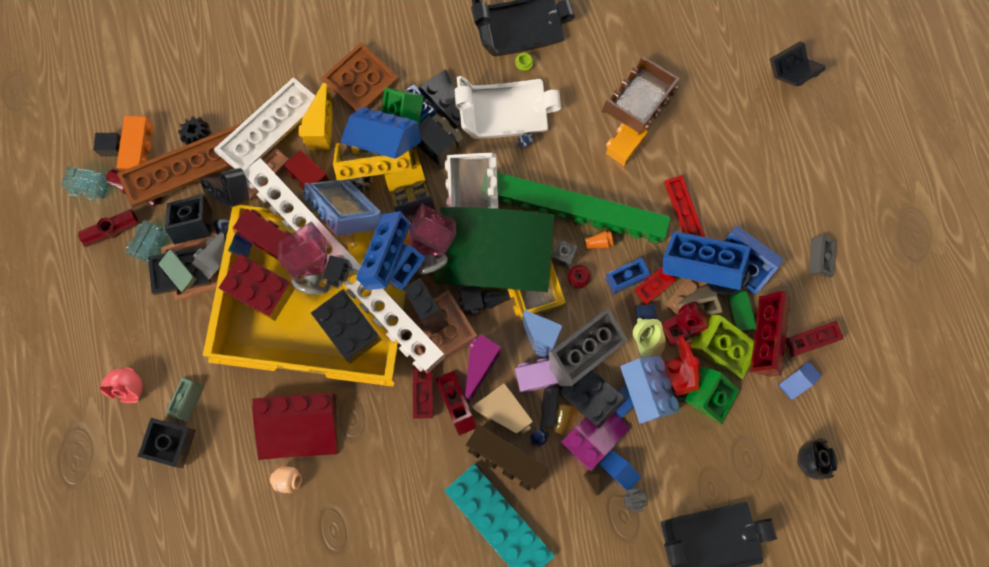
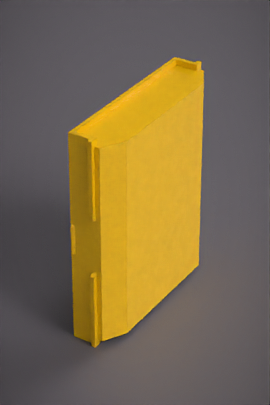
(295, 340)

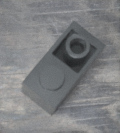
(209, 260)

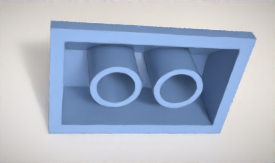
(541, 333)

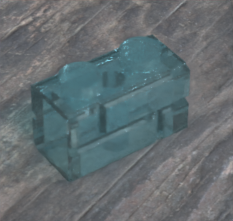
(85, 182)
(146, 241)

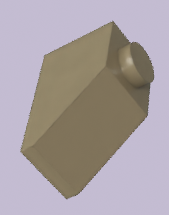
(707, 300)

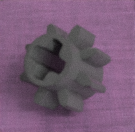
(363, 183)
(635, 500)

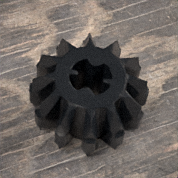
(187, 132)

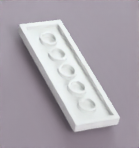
(266, 126)

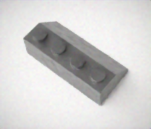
(586, 348)

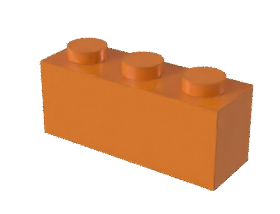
(134, 142)

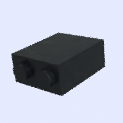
(426, 306)

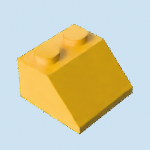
(406, 178)

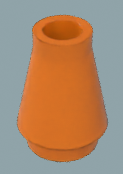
(600, 241)

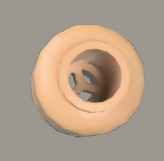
(286, 479)

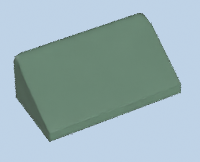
(177, 271)
(184, 399)

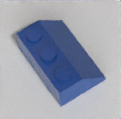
(762, 260)

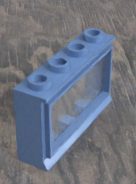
(341, 206)

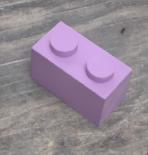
(535, 376)

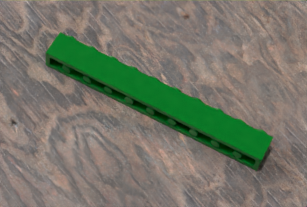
(582, 208)

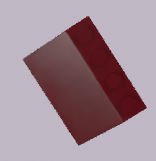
(295, 425)

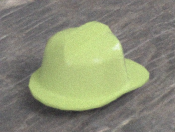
(649, 337)

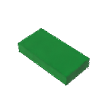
(741, 311)

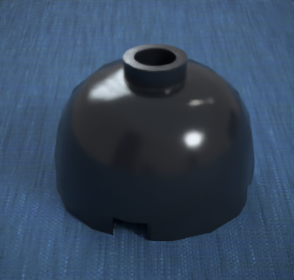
(817, 459)

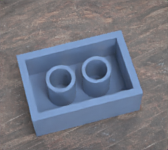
(650, 388)

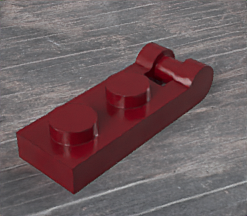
(814, 338)
(422, 394)

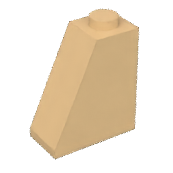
(504, 410)

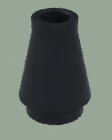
(494, 298)

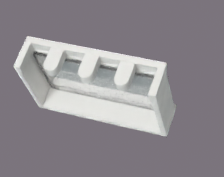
(472, 180)

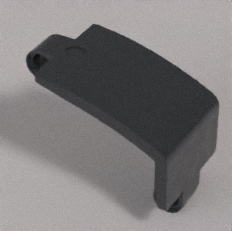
(520, 24)
(716, 537)

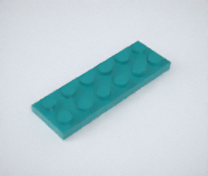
(497, 520)

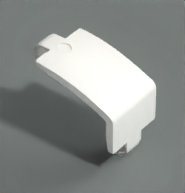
(505, 108)

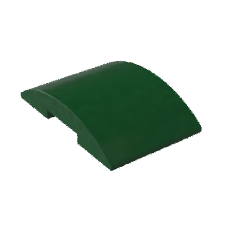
(498, 249)

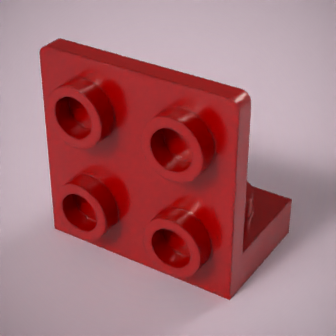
(683, 370)

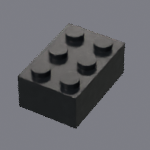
(346, 326)

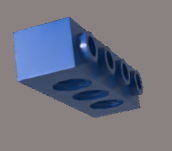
(383, 251)

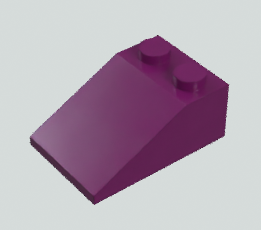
(481, 360)
(591, 444)

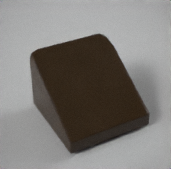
(594, 482)

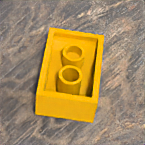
(317, 121)

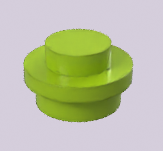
(524, 62)

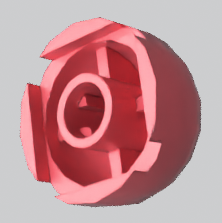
(122, 384)

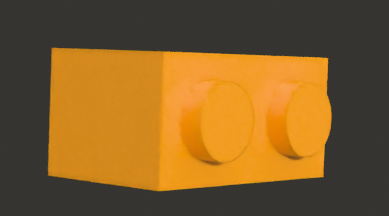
(624, 144)

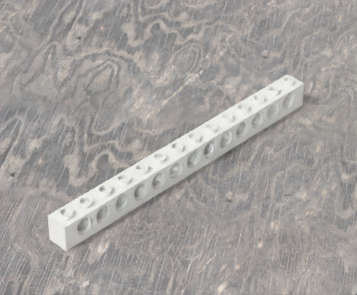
(433, 355)

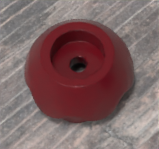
(580, 282)

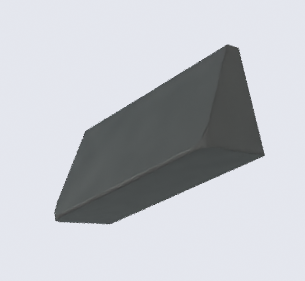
(822, 256)

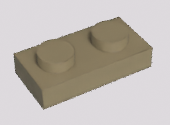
(446, 126)

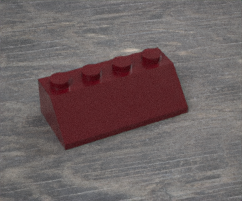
(770, 334)

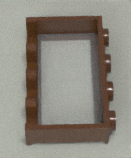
(642, 95)

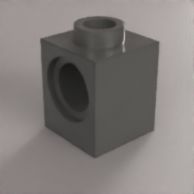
(564, 254)

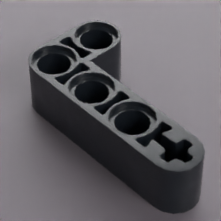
(227, 187)

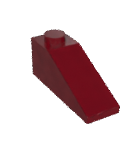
(456, 403)

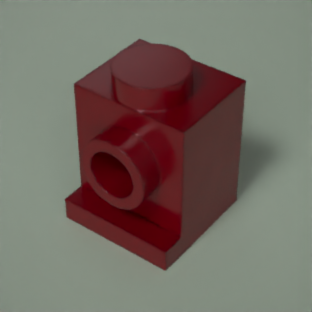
(693, 318)
(674, 324)

